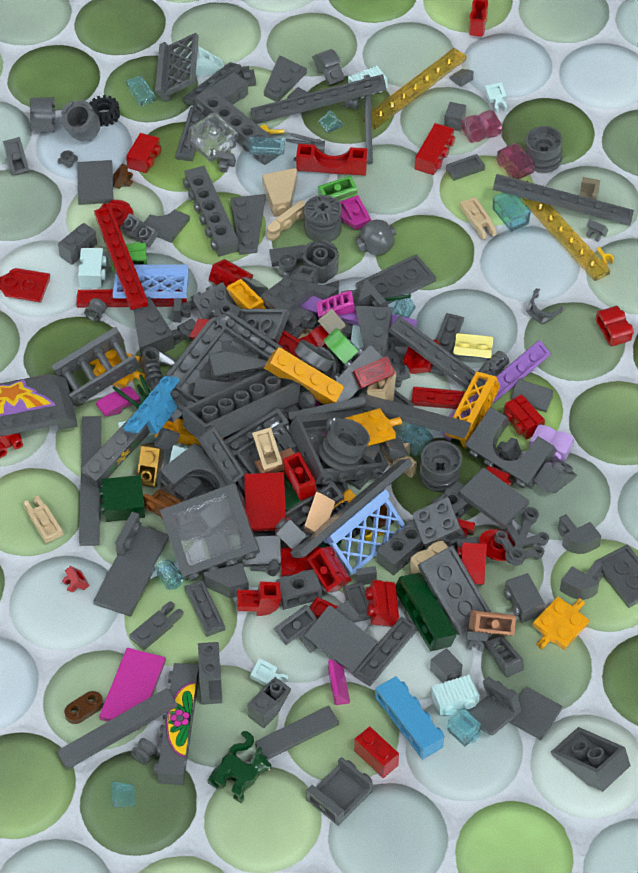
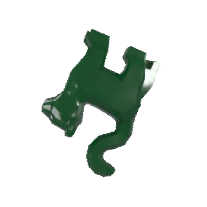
(239, 771)

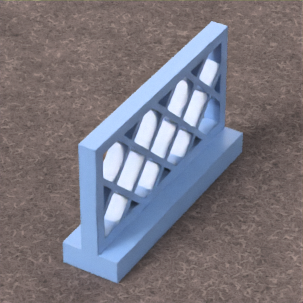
(160, 277)
(354, 521)

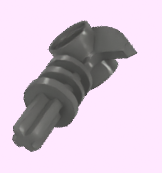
(151, 362)

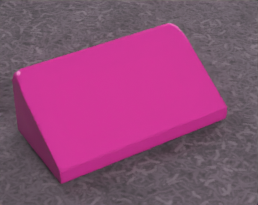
(338, 683)

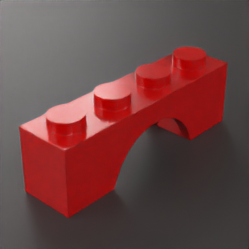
(311, 159)

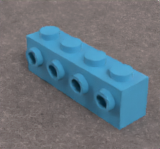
(409, 717)

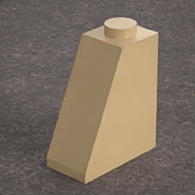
(280, 190)

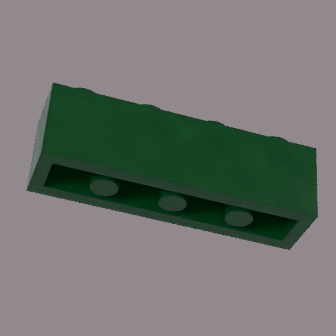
(425, 612)

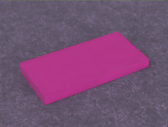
(133, 682)

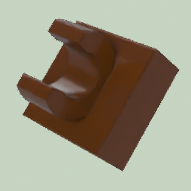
(122, 177)

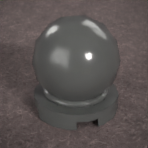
(80, 120)

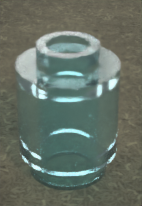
(169, 574)

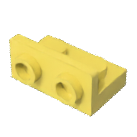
(473, 345)

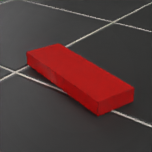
(436, 397)

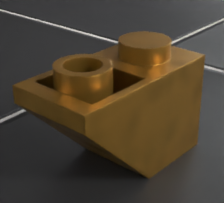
(150, 463)

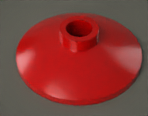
(494, 550)

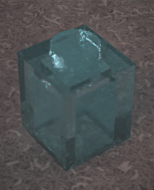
(464, 727)

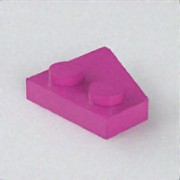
(354, 212)

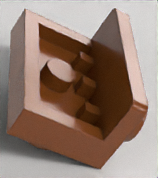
(159, 501)

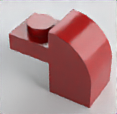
(262, 601)

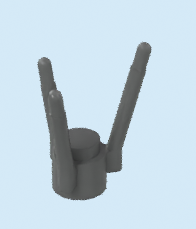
(318, 142)

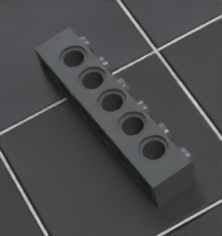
(211, 101)
(210, 211)
(395, 560)

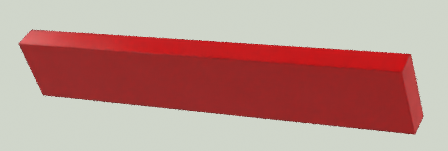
(106, 296)

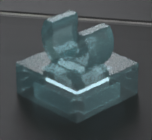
(404, 307)

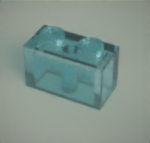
(511, 211)

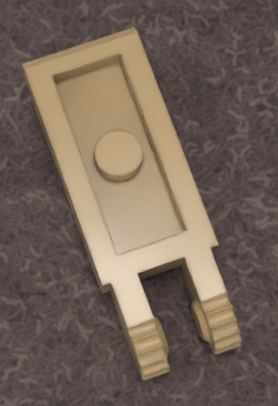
(477, 217)
(285, 220)
(43, 520)

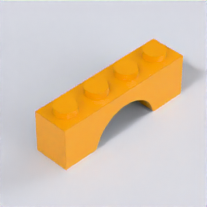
(290, 367)

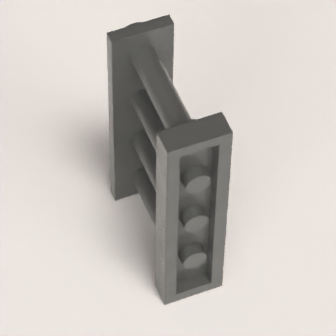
(90, 352)

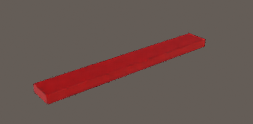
(121, 258)

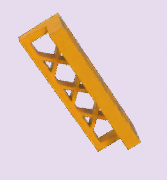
(480, 406)

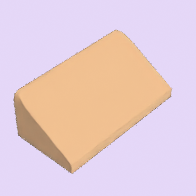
(319, 512)

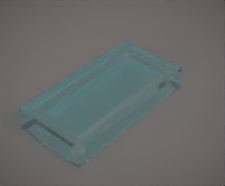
(141, 90)
(267, 146)

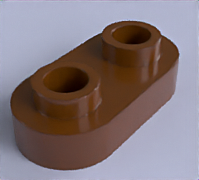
(84, 706)

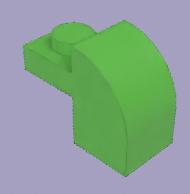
(340, 345)

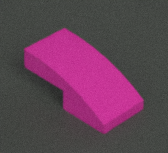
(114, 403)

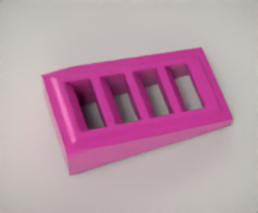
(344, 299)

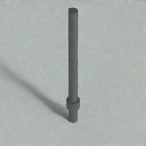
(368, 126)

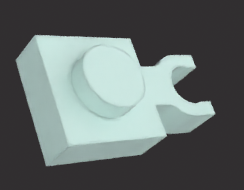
(496, 94)
(265, 672)

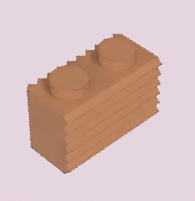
(492, 623)

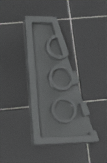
(248, 221)

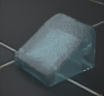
(330, 122)
(123, 794)

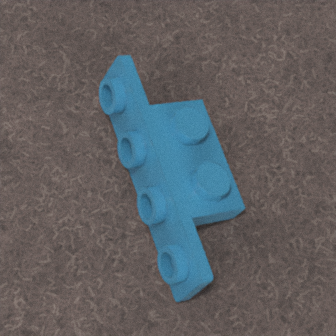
(155, 409)

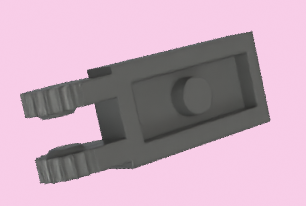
(155, 626)

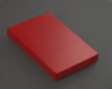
(265, 500)

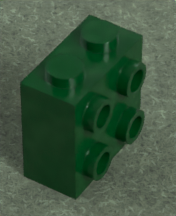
(122, 497)

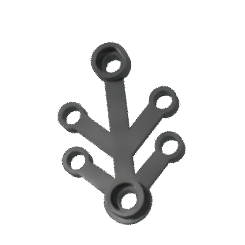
(515, 555)

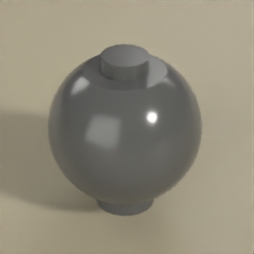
(376, 237)

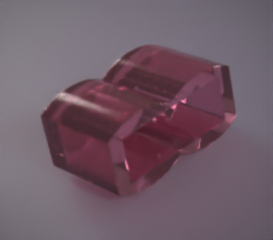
(481, 126)
(515, 161)

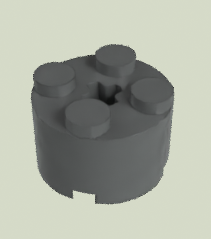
(42, 114)
(322, 256)

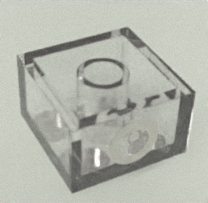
(212, 135)

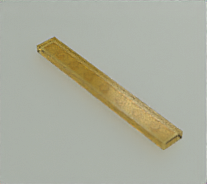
(416, 87)
(568, 238)

